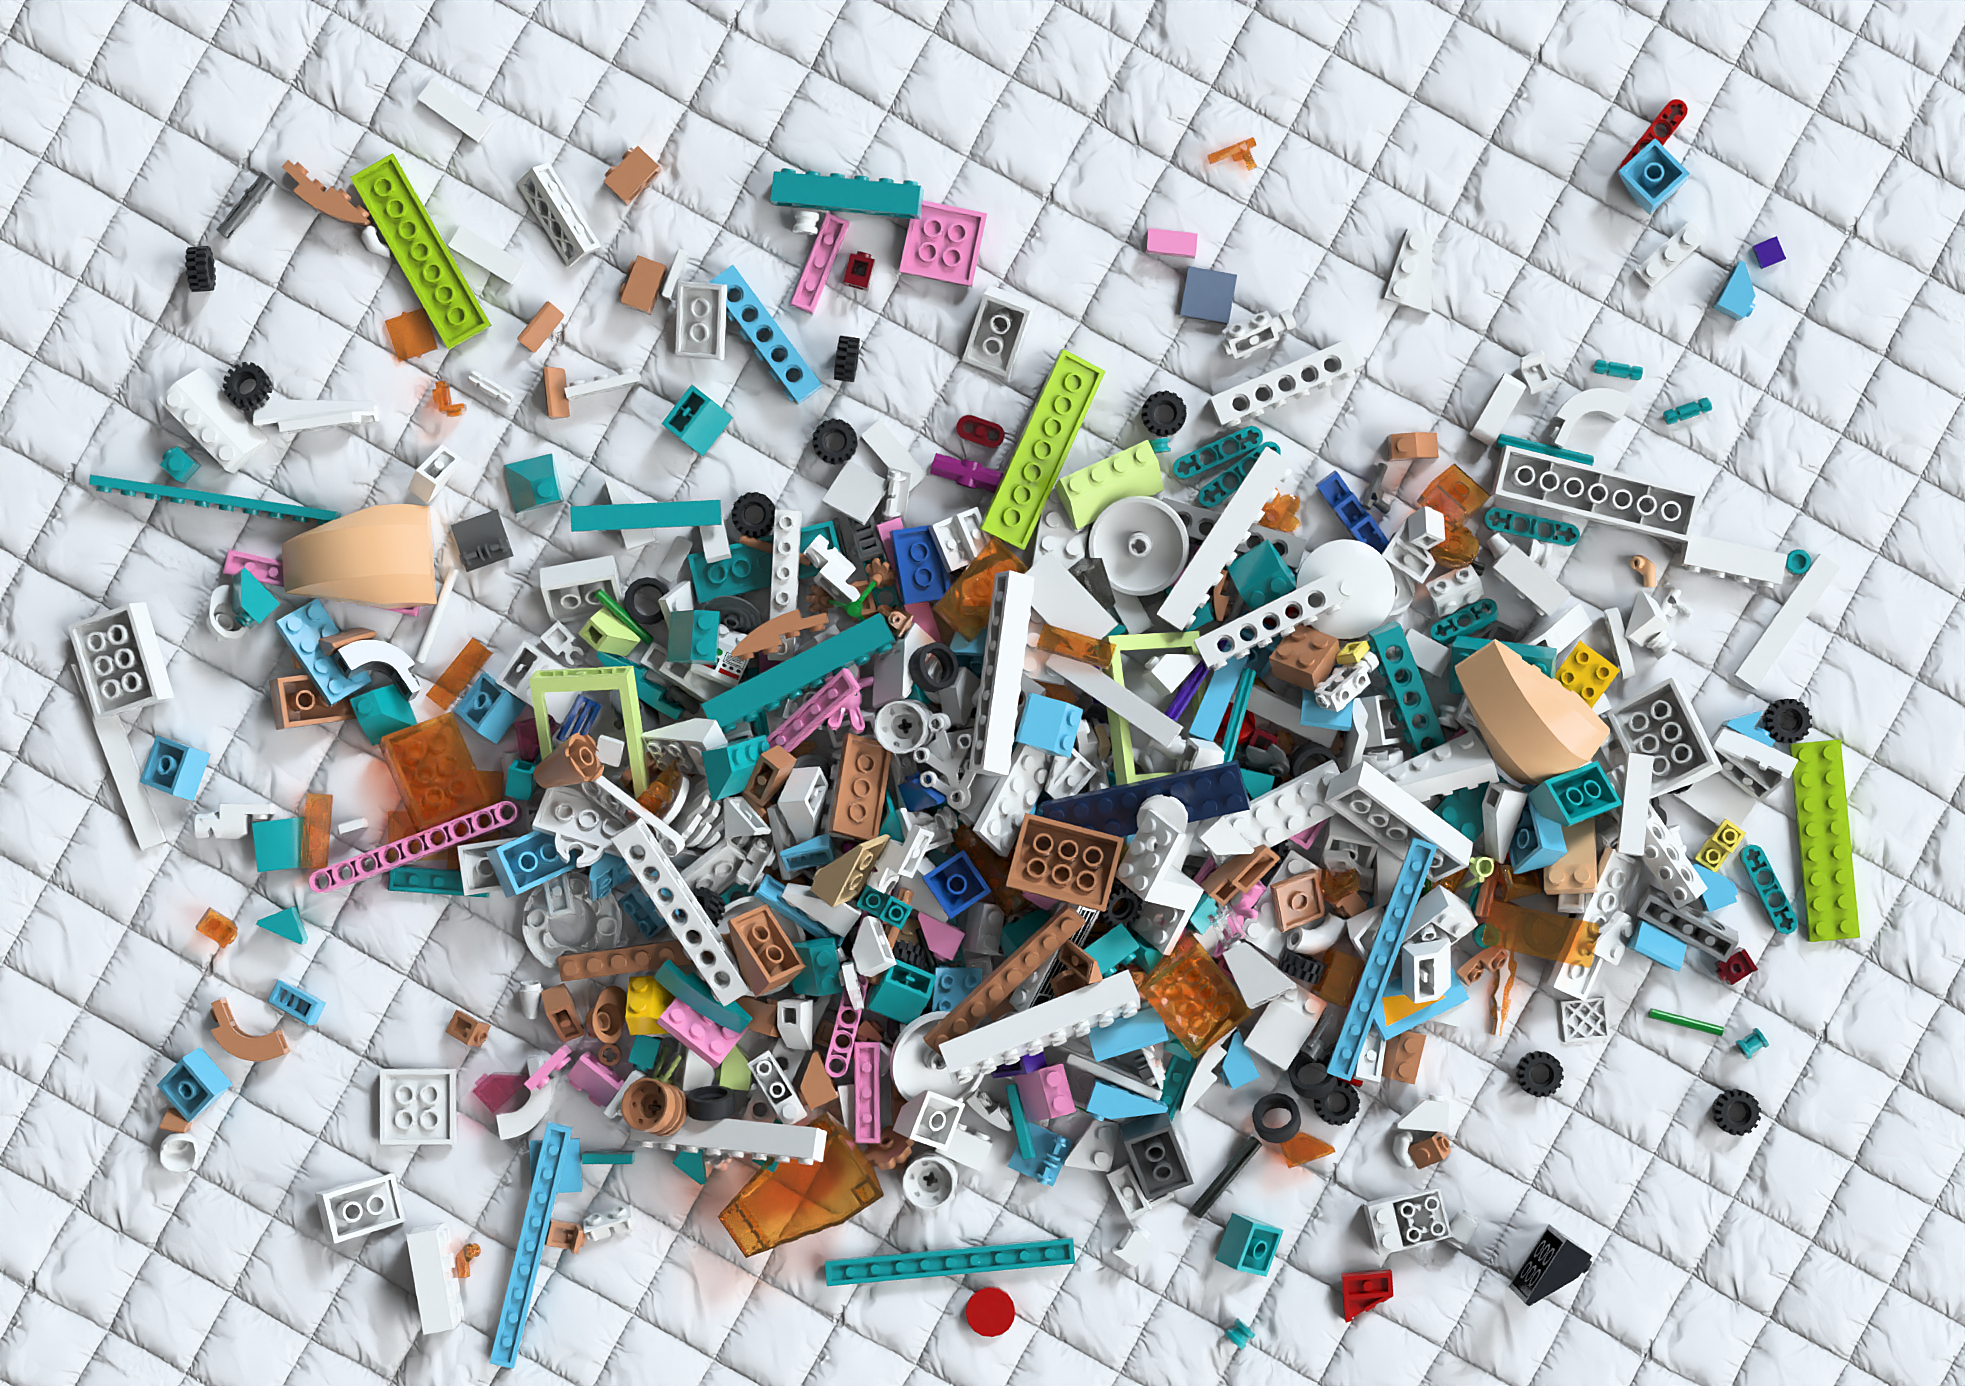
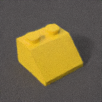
(646, 1004)

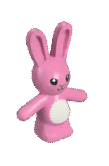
(851, 707)
(1242, 906)

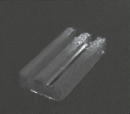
(1221, 916)

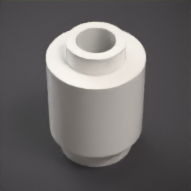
(1462, 1229)

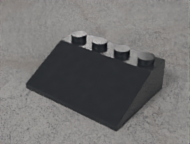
(1550, 1266)

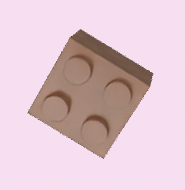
(1305, 657)

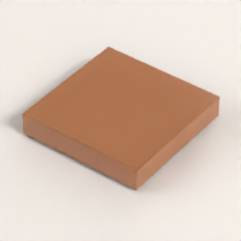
(1297, 900)

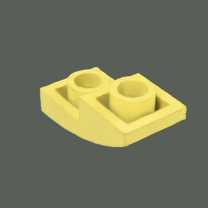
(1719, 845)

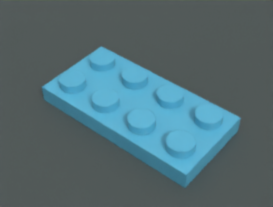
(301, 632)

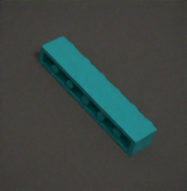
(847, 194)

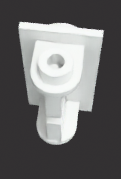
(897, 494)
(752, 873)
(598, 1224)

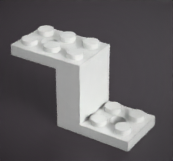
(1157, 881)

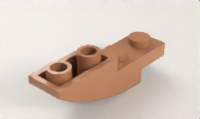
(331, 203)
(768, 635)

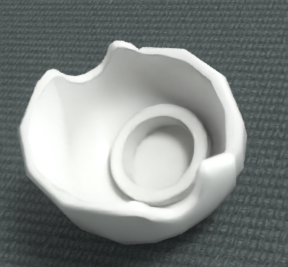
(179, 1152)

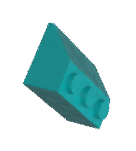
(731, 765)
(1575, 795)

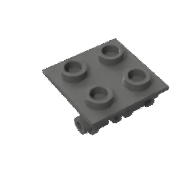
(482, 540)

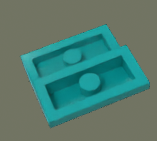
(278, 843)

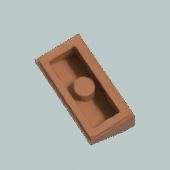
(540, 327)
(555, 393)
(334, 642)
(1080, 962)

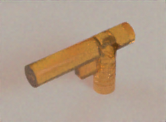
(1237, 153)

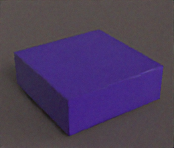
(1769, 252)

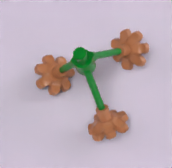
(878, 577)

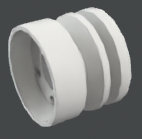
(891, 730)
(916, 1180)

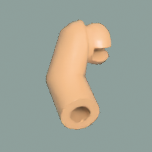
(1646, 568)

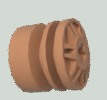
(654, 1107)

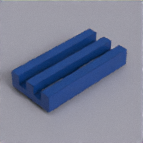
(572, 713)

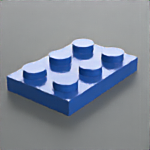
(918, 565)

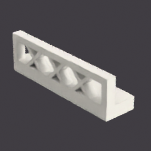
(560, 210)

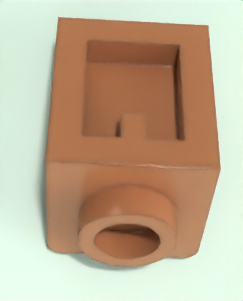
(468, 1029)

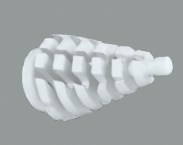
(697, 816)

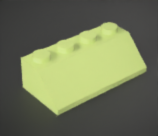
(1111, 479)

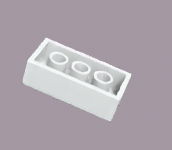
(434, 1278)

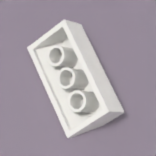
(213, 420)

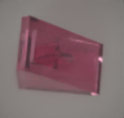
(528, 737)

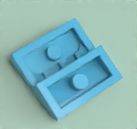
(571, 1174)

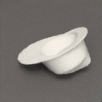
(221, 617)

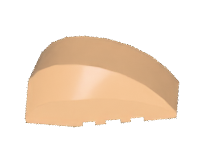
(366, 559)
(1527, 717)

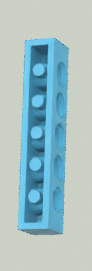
(808, 382)

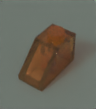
(1304, 1148)

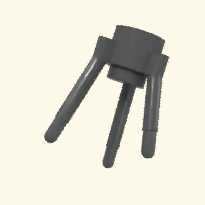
(1313, 1046)

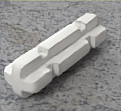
(490, 387)

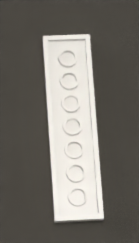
(1068, 545)

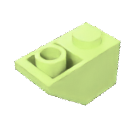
(609, 634)
(735, 1071)

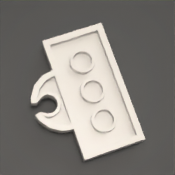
(577, 824)

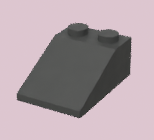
(1156, 1155)

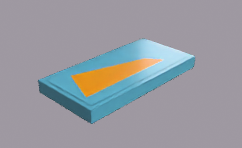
(1398, 1013)

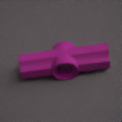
(966, 473)

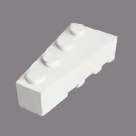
(1445, 769)

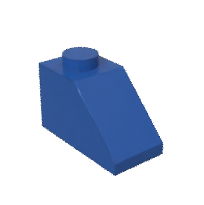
(918, 796)

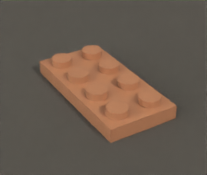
(860, 788)

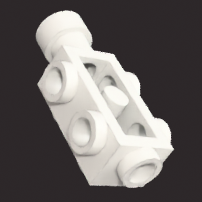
(1255, 333)
(1345, 683)

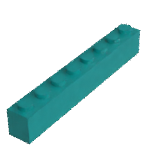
(800, 673)

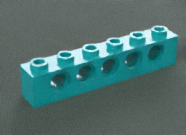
(1393, 636)

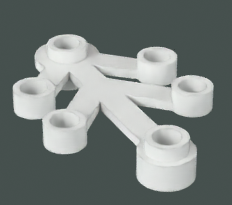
(949, 765)

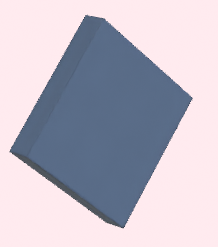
(1208, 295)

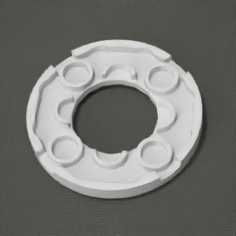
(537, 930)

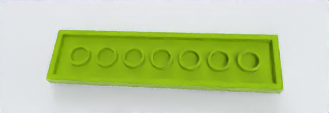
(421, 251)
(1042, 449)
(1824, 841)

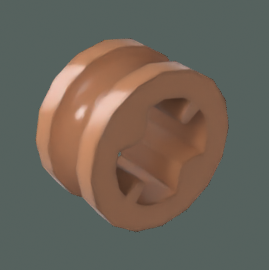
(604, 1059)

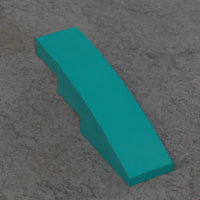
(646, 689)
(698, 996)

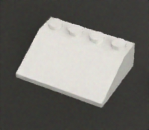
(120, 660)
(1666, 727)
(1264, 930)

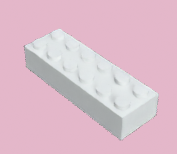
(1396, 817)

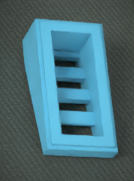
(814, 852)
(308, 1018)

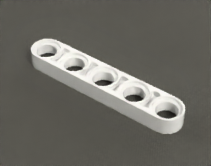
(621, 812)

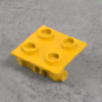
(1586, 673)

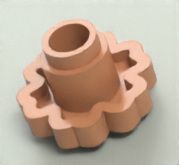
(891, 1151)

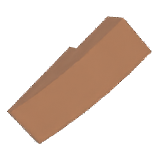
(1239, 874)

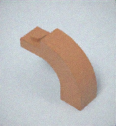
(242, 1044)

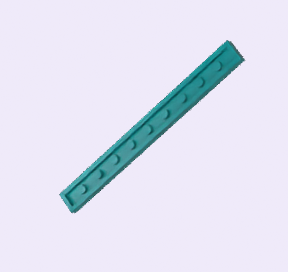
(204, 499)
(949, 1261)

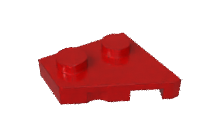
(1365, 1290)

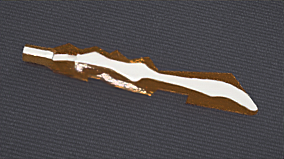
(1500, 993)

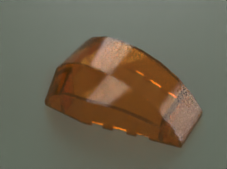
(802, 1197)

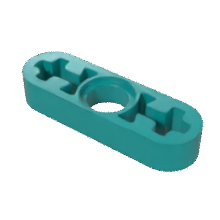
(1467, 612)

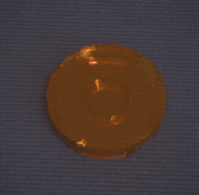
(1456, 550)

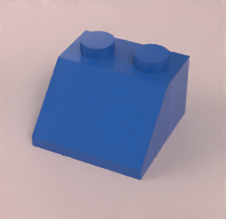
(956, 884)

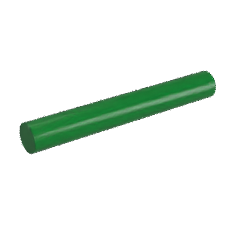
(623, 616)
(1686, 1022)

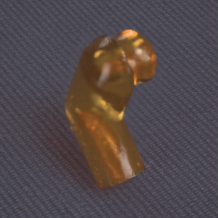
(464, 1257)

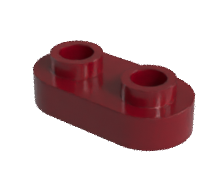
(980, 431)

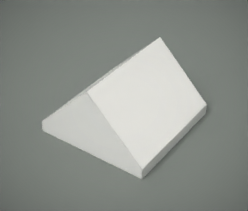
(1364, 928)

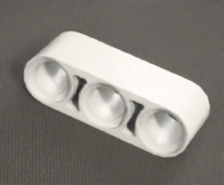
(1497, 409)

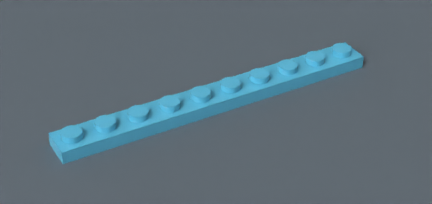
(1381, 958)
(531, 1245)

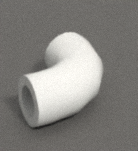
(1318, 939)

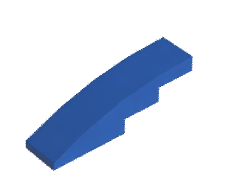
(1350, 512)

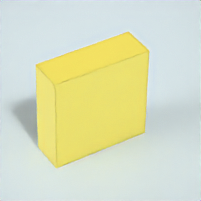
(1352, 652)

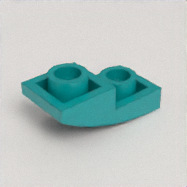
(884, 906)

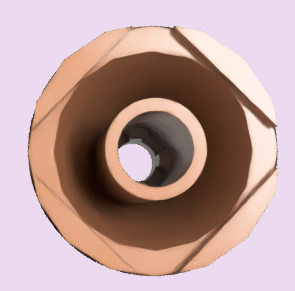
(570, 763)

